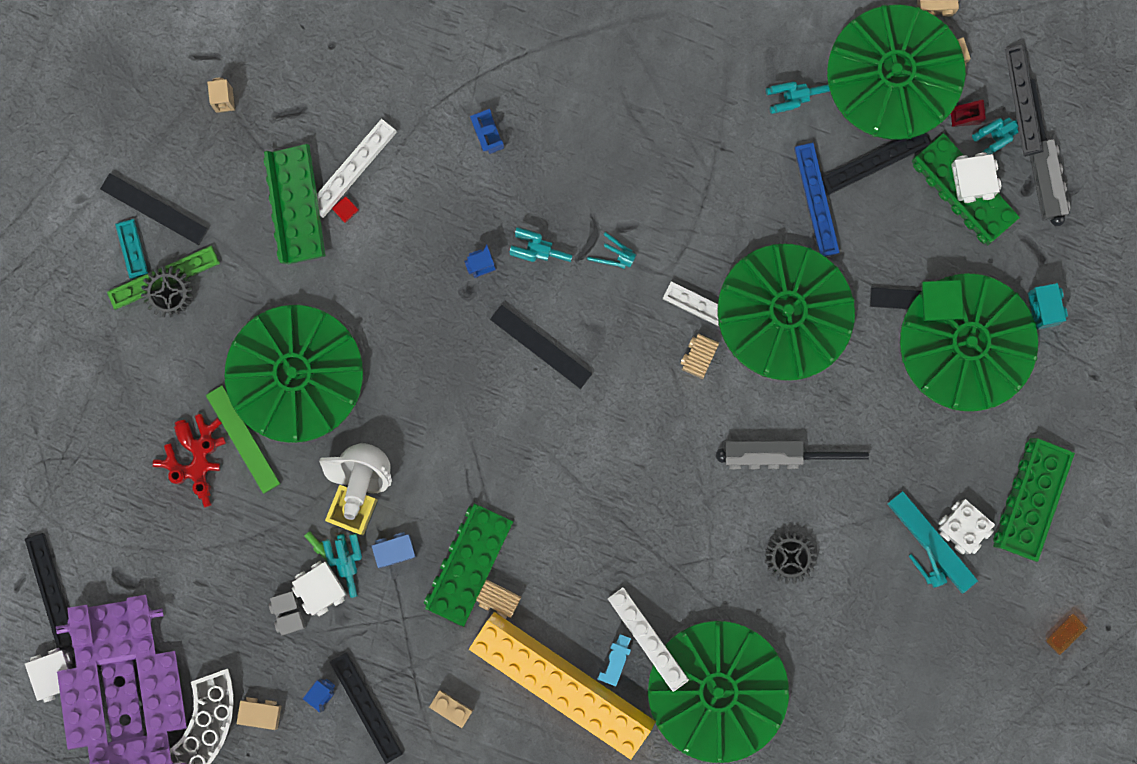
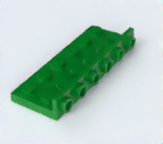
(294, 204)
(985, 217)
(1033, 499)
(468, 564)

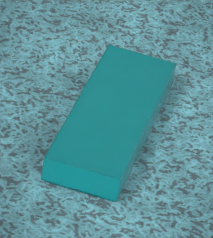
(132, 248)

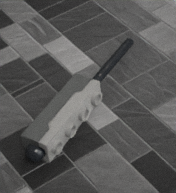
(1048, 176)
(776, 454)

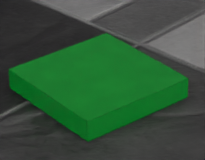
(942, 300)

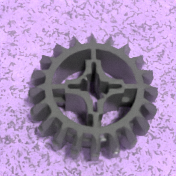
(159, 292)
(802, 546)

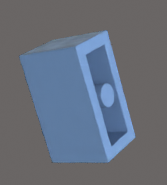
(393, 550)

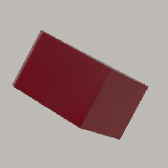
(968, 114)

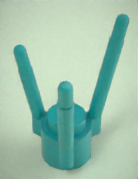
(625, 256)
(937, 576)

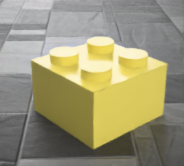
(336, 512)

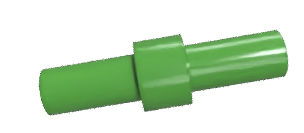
(318, 546)

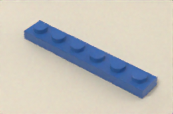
(816, 200)

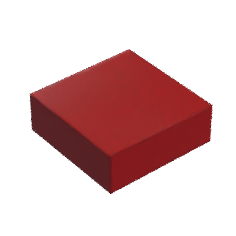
(345, 209)

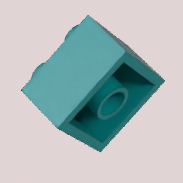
(1047, 306)

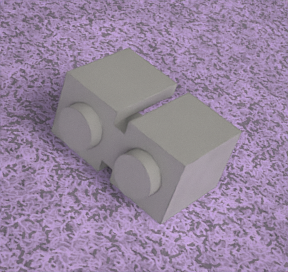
(283, 604)

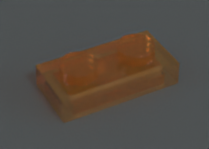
(1065, 634)

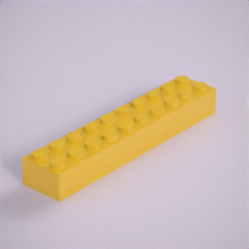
(562, 685)

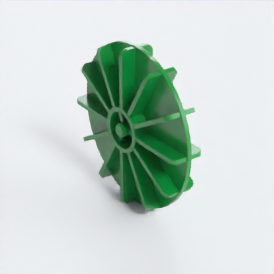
(896, 72)
(786, 312)
(973, 359)
(293, 373)
(732, 694)

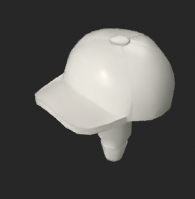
(355, 469)

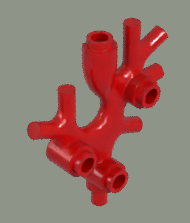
(200, 465)

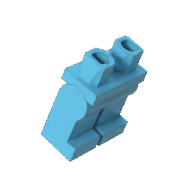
(616, 661)

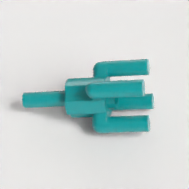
(793, 95)
(1001, 131)
(536, 247)
(345, 561)

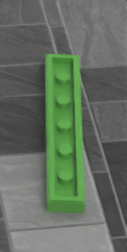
(190, 265)
(243, 440)

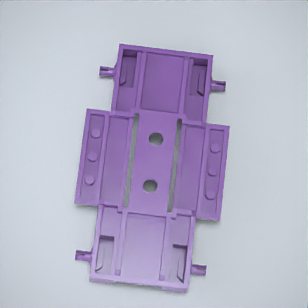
(112, 639)

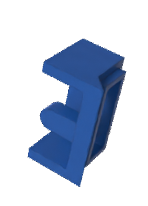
(487, 131)
(480, 262)
(320, 694)

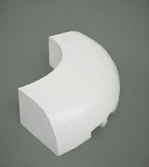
(209, 721)

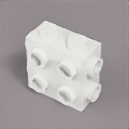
(976, 177)
(965, 527)
(318, 589)
(44, 670)

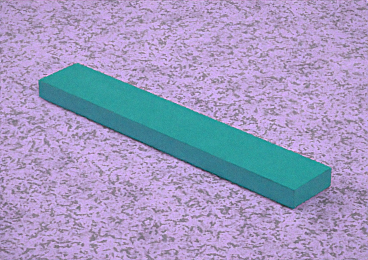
(927, 535)

